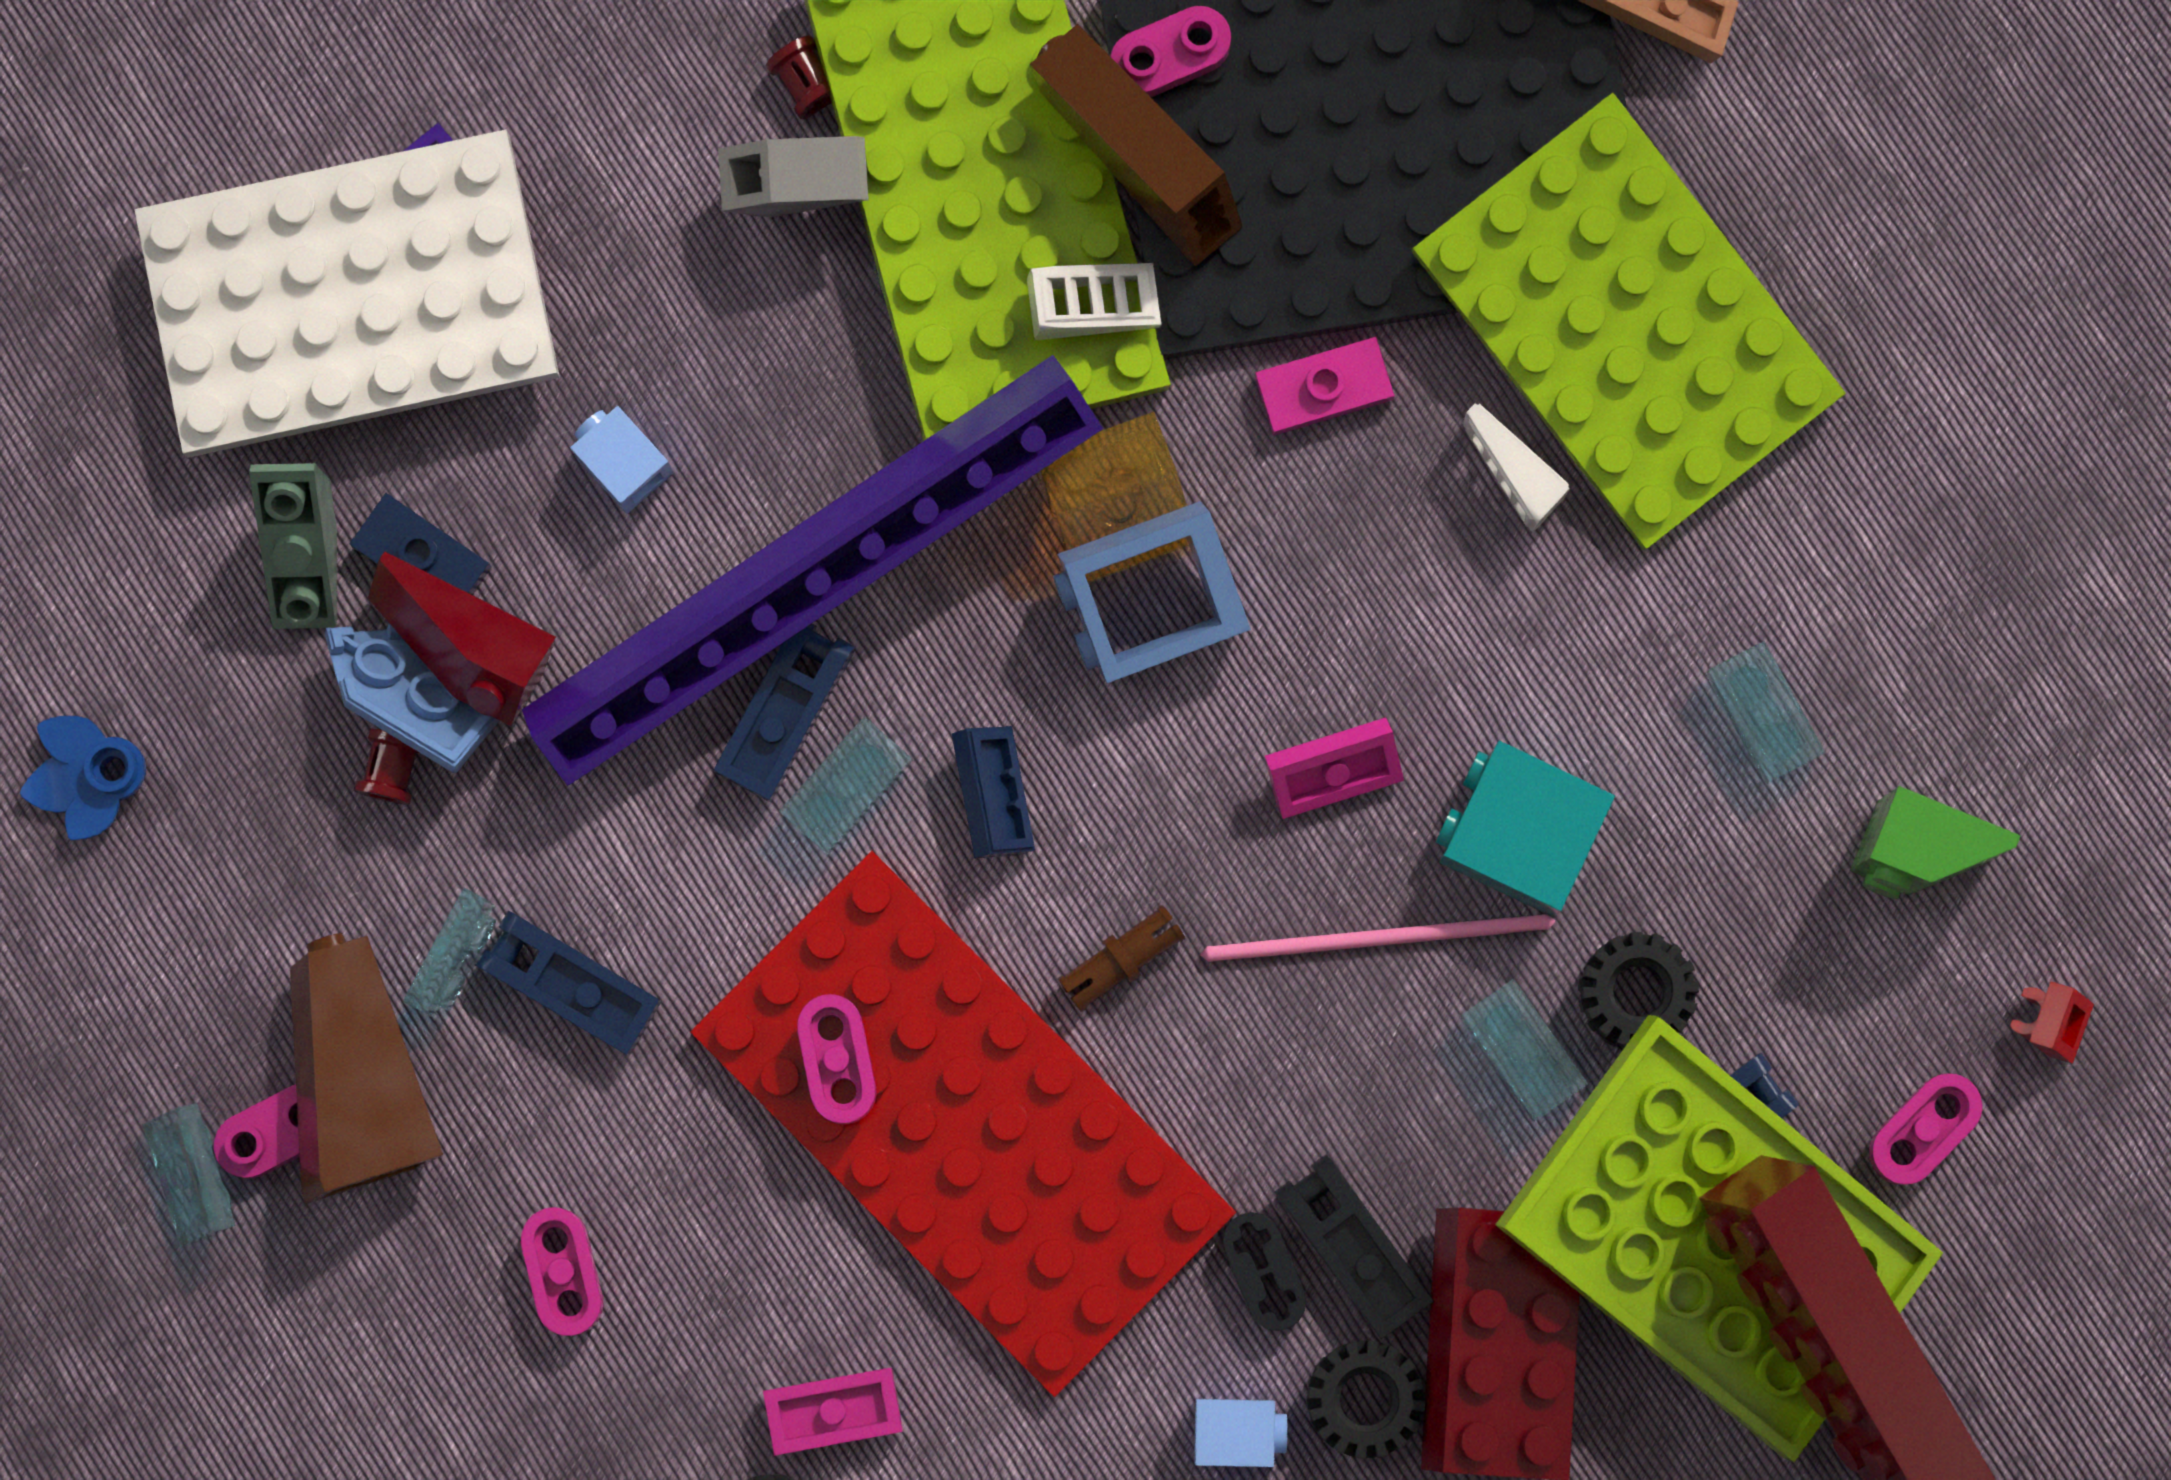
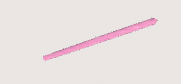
(1377, 937)

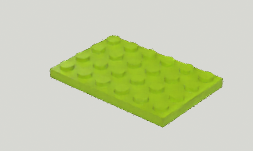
(1628, 321)
(1626, 1226)

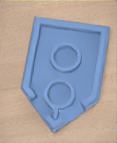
(401, 695)

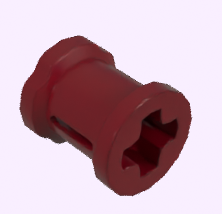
(788, 65)
(387, 769)

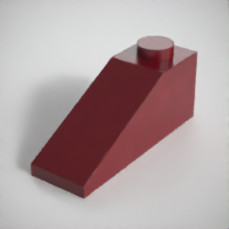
(464, 641)

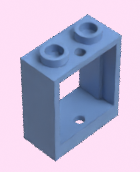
(1074, 591)

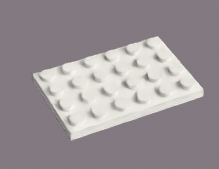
(346, 293)

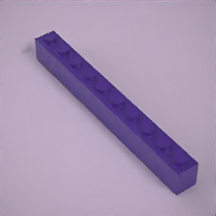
(810, 570)

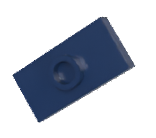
(418, 542)
(993, 792)

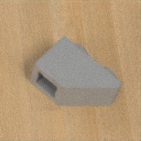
(792, 175)

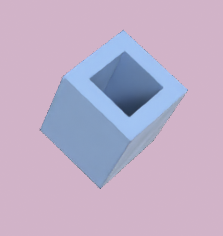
(620, 457)
(1238, 1432)

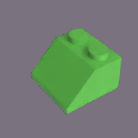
(1923, 842)

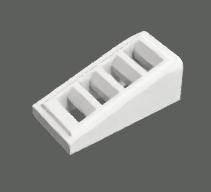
(1050, 326)
(1523, 475)

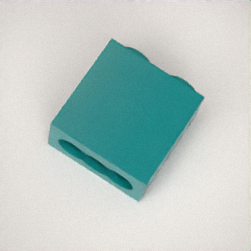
(1524, 827)

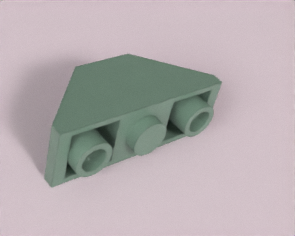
(297, 543)

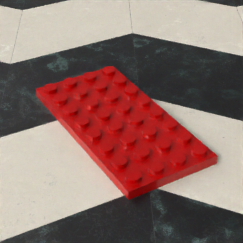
(985, 1127)

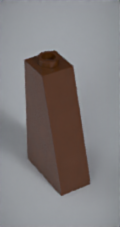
(1138, 143)
(353, 1074)

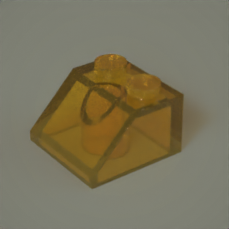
(1112, 485)

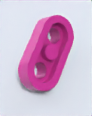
(1173, 54)
(837, 1059)
(1924, 1130)
(274, 1132)
(561, 1272)

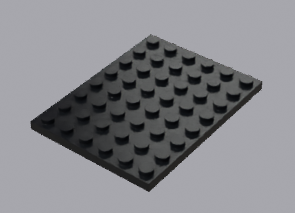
(1353, 144)

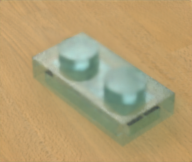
(1765, 712)
(846, 785)
(439, 976)
(1523, 1050)
(189, 1174)

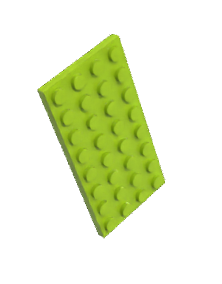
(972, 192)

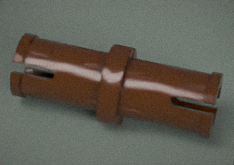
(1121, 958)

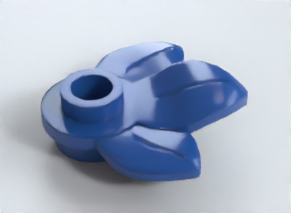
(76, 778)

